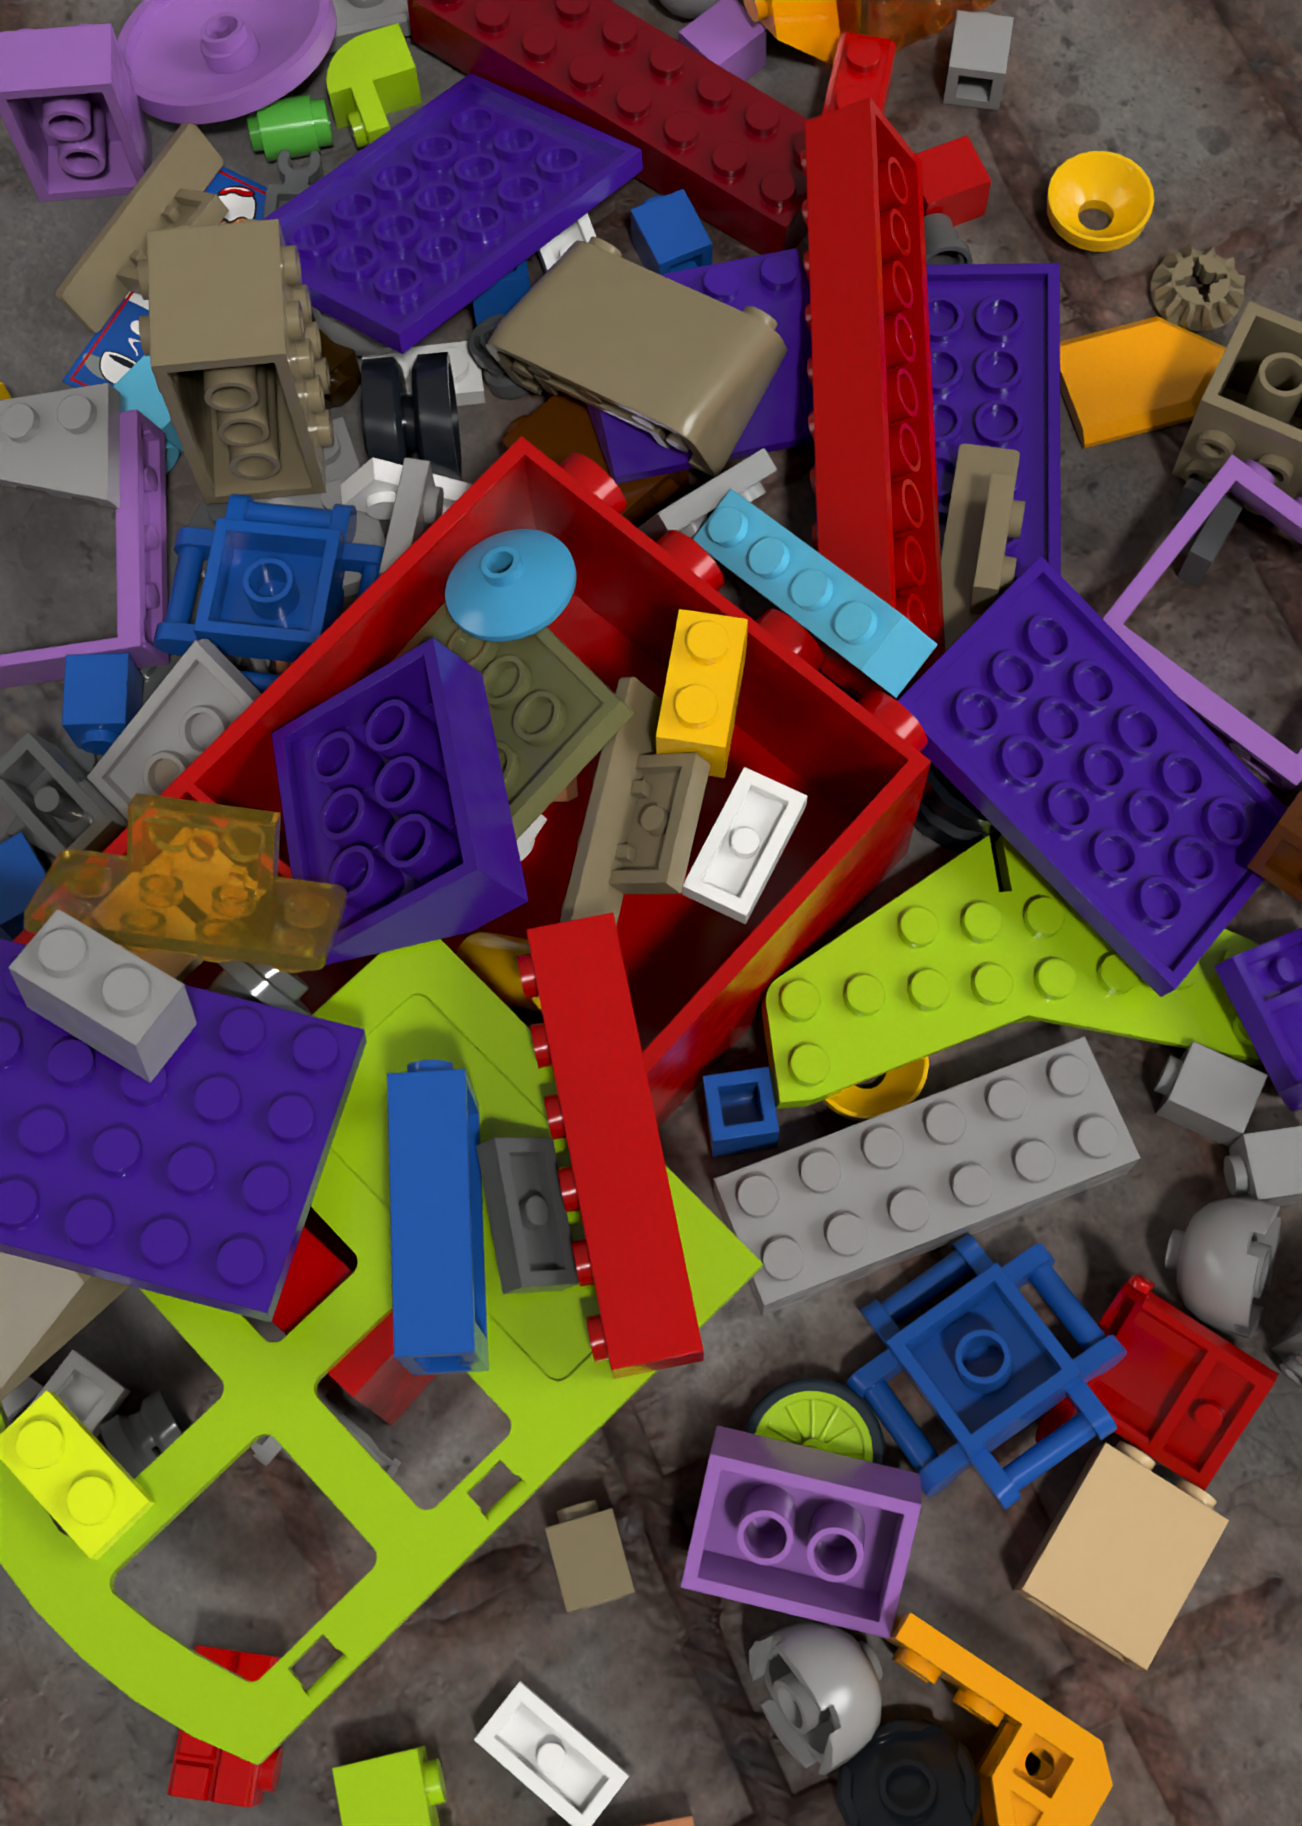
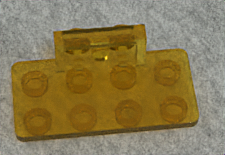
(198, 886)

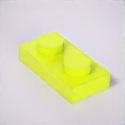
(72, 1475)

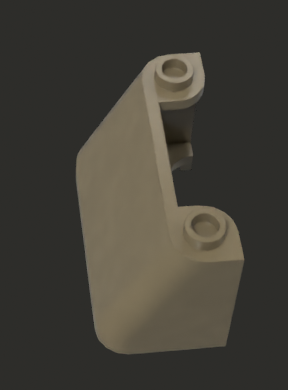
(642, 350)

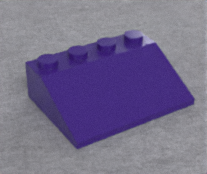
(782, 290)
(402, 804)

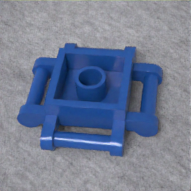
(266, 582)
(986, 1368)

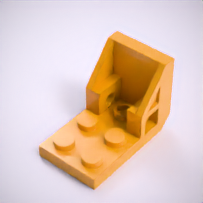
(1073, 1762)

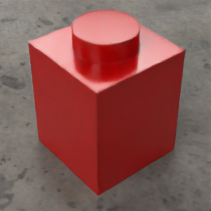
(954, 181)

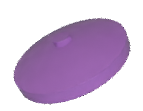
(222, 55)

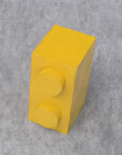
(703, 687)

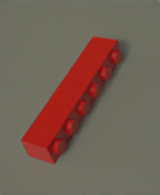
(613, 1148)

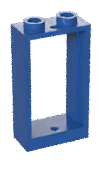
(436, 1221)

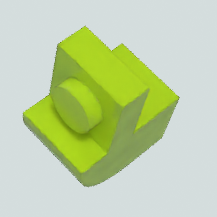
(372, 79)

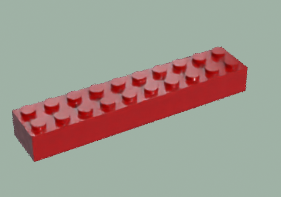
(871, 371)

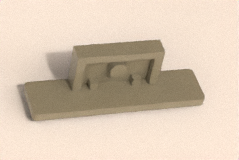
(162, 199)
(977, 533)
(637, 815)

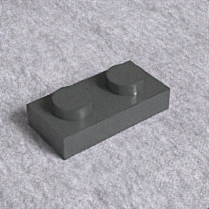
(527, 1214)

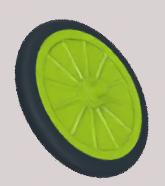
(821, 1417)

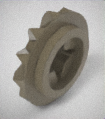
(1184, 304)

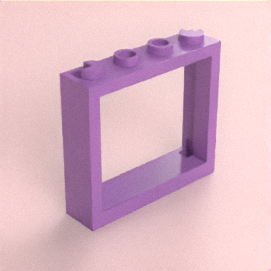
(139, 564)
(1240, 735)

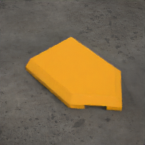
(1134, 378)

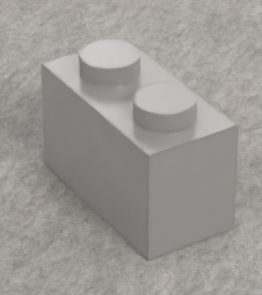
(103, 995)

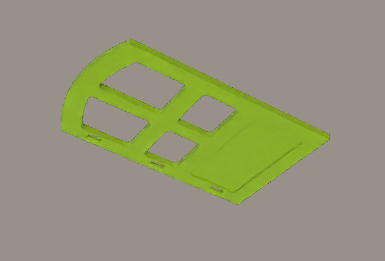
(540, 1374)

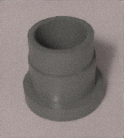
(943, 242)

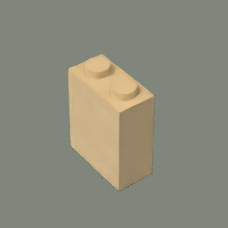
(1122, 1554)

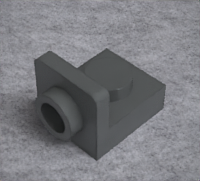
(1211, 535)

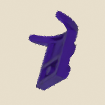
(1268, 998)

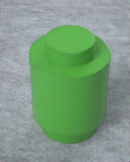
(291, 125)

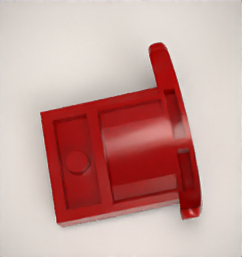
(1177, 1389)

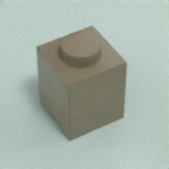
(589, 1557)

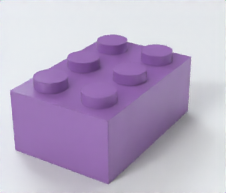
(73, 111)
(803, 1531)

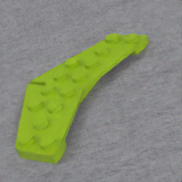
(969, 960)

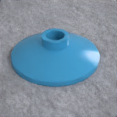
(511, 585)

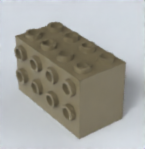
(237, 358)
(1252, 405)

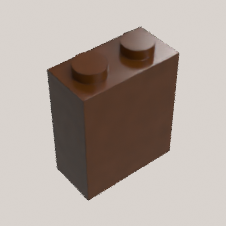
(565, 428)

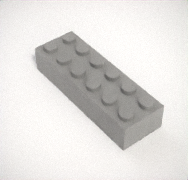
(926, 1174)

